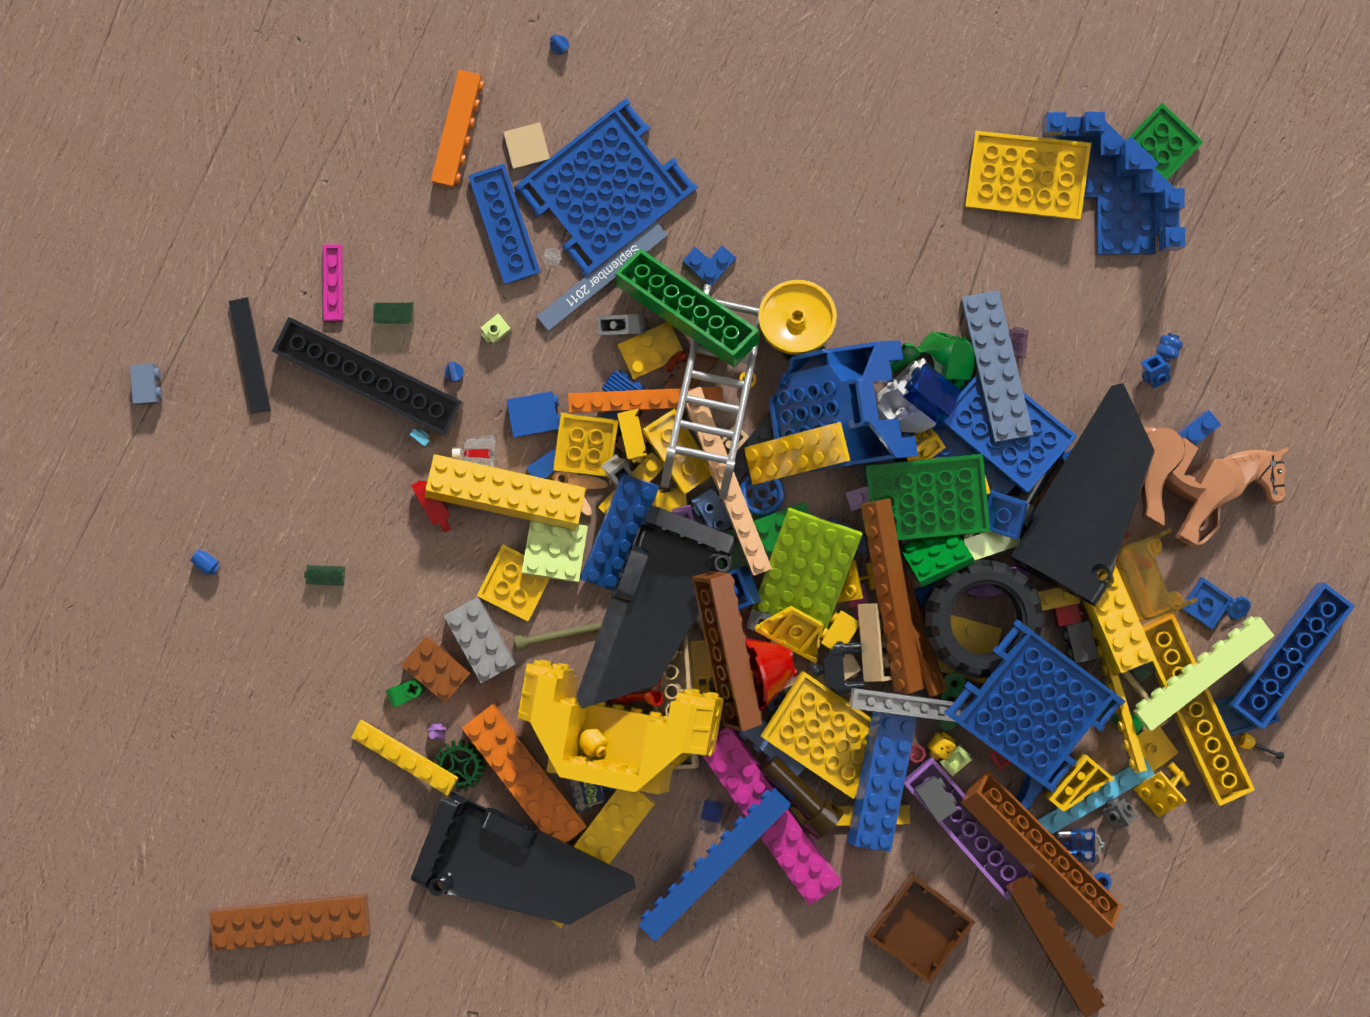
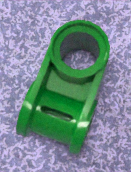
(401, 693)

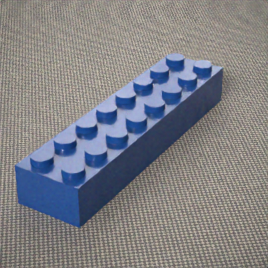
(1290, 655)
(881, 780)

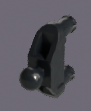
(834, 668)

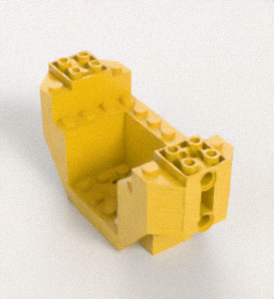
(640, 745)

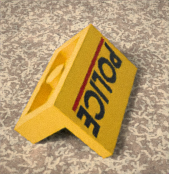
(927, 444)

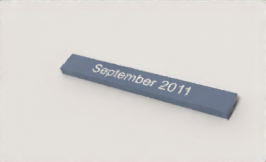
(599, 277)

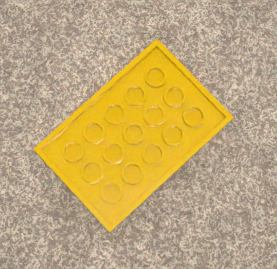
(1028, 175)
(821, 733)

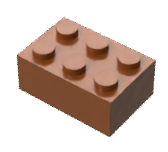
(436, 669)

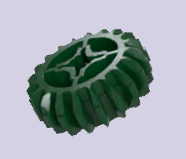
(454, 757)

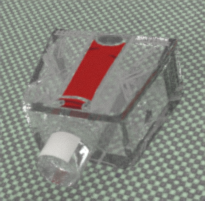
(477, 450)

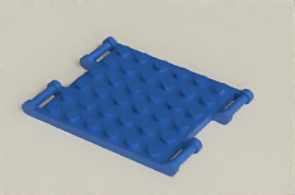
(606, 187)
(1035, 706)

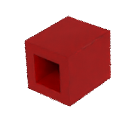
(1067, 615)

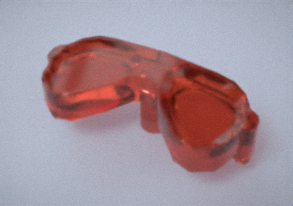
(676, 358)

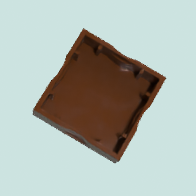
(920, 927)

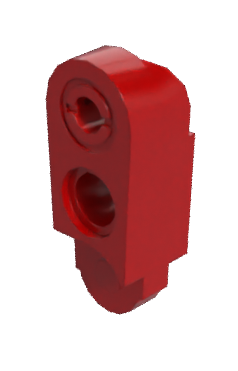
(435, 509)

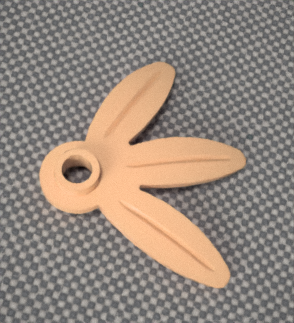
(585, 481)

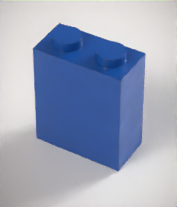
(533, 414)

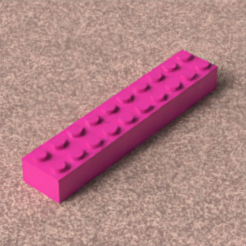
(786, 836)

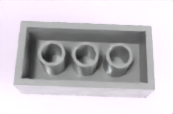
(480, 639)

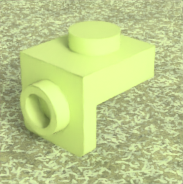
(956, 761)

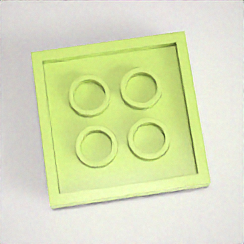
(554, 552)

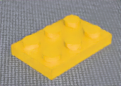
(650, 350)

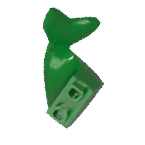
(950, 353)

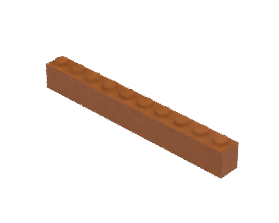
(892, 596)

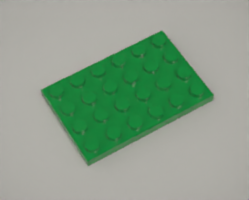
(933, 495)

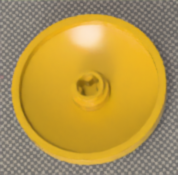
(797, 317)

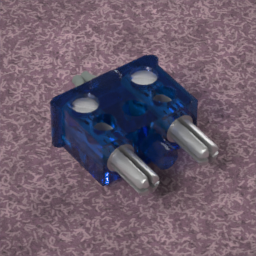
(1087, 843)

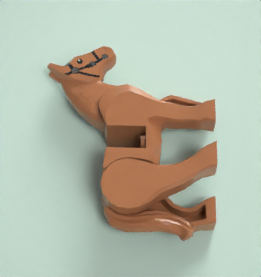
(1214, 485)

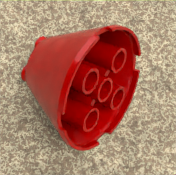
(771, 669)

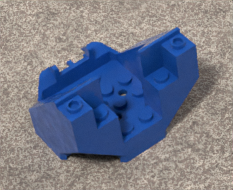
(845, 380)

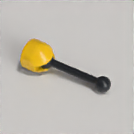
(1248, 742)

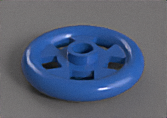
(767, 509)

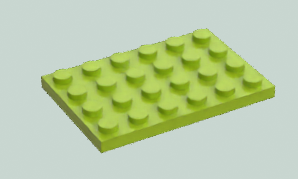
(808, 566)

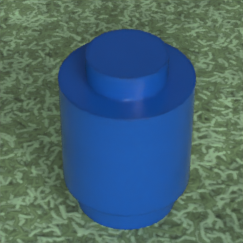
(205, 562)

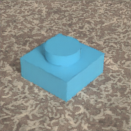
(421, 436)

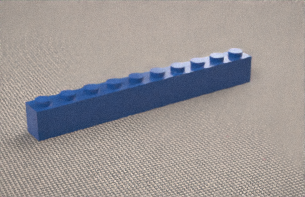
(714, 864)

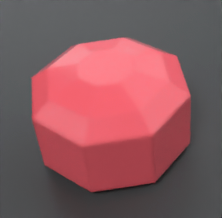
(917, 753)

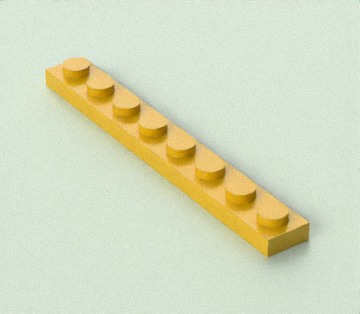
(1125, 721)

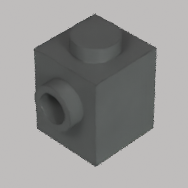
(756, 617)

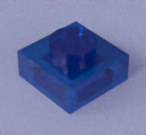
(711, 810)

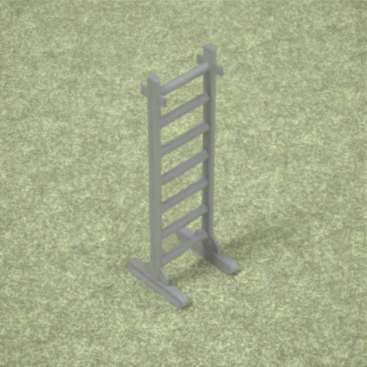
(740, 410)

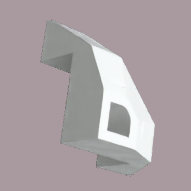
(893, 405)

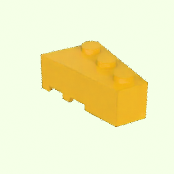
(1078, 783)

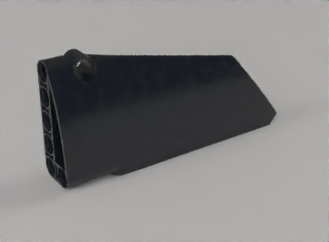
(512, 865)

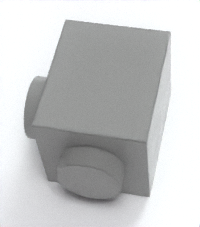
(615, 467)

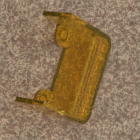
(1144, 581)

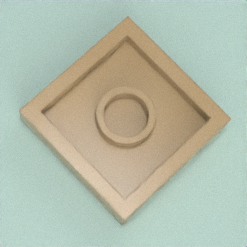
(526, 146)

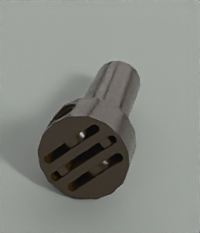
(819, 815)

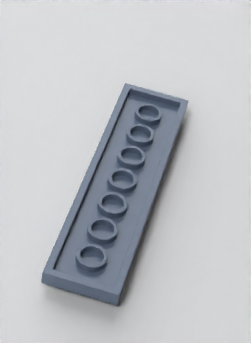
(996, 367)

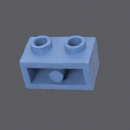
(711, 511)

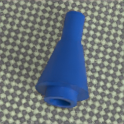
(923, 593)

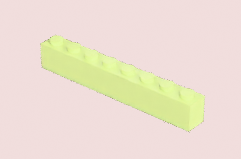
(1203, 673)

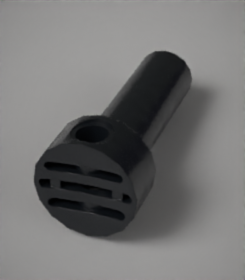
(1034, 493)

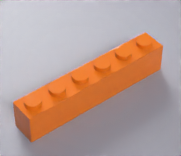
(456, 129)

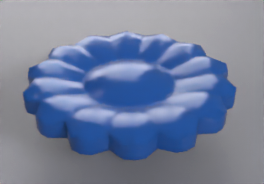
(1238, 607)

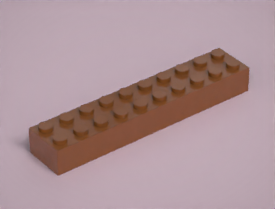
(1042, 854)

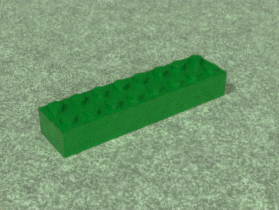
(687, 308)

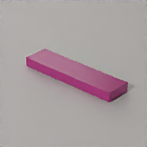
(333, 283)

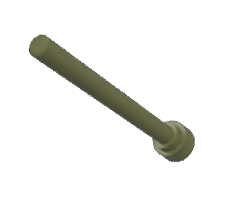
(523, 642)

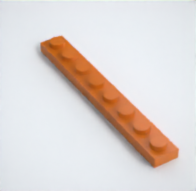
(633, 399)

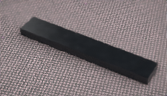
(250, 355)

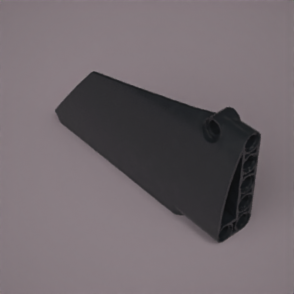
(1090, 503)
(651, 604)

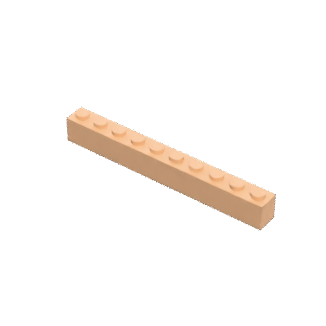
(735, 503)

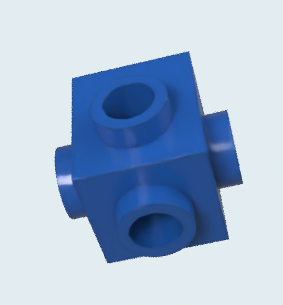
(1155, 371)

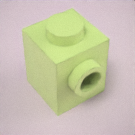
(495, 329)

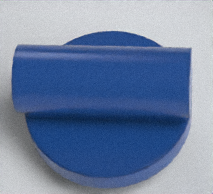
(559, 44)
(454, 371)

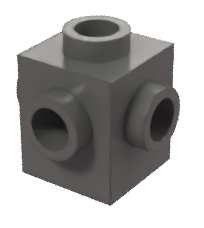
(1119, 813)

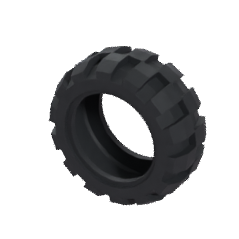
(946, 592)

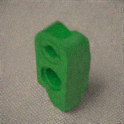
(951, 692)

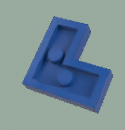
(712, 268)

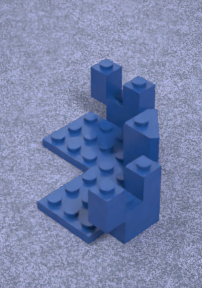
(1129, 192)

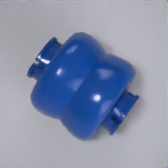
(1169, 347)

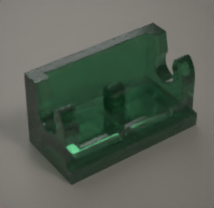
(393, 313)

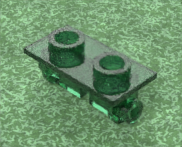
(325, 575)

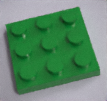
(1166, 140)
(936, 557)

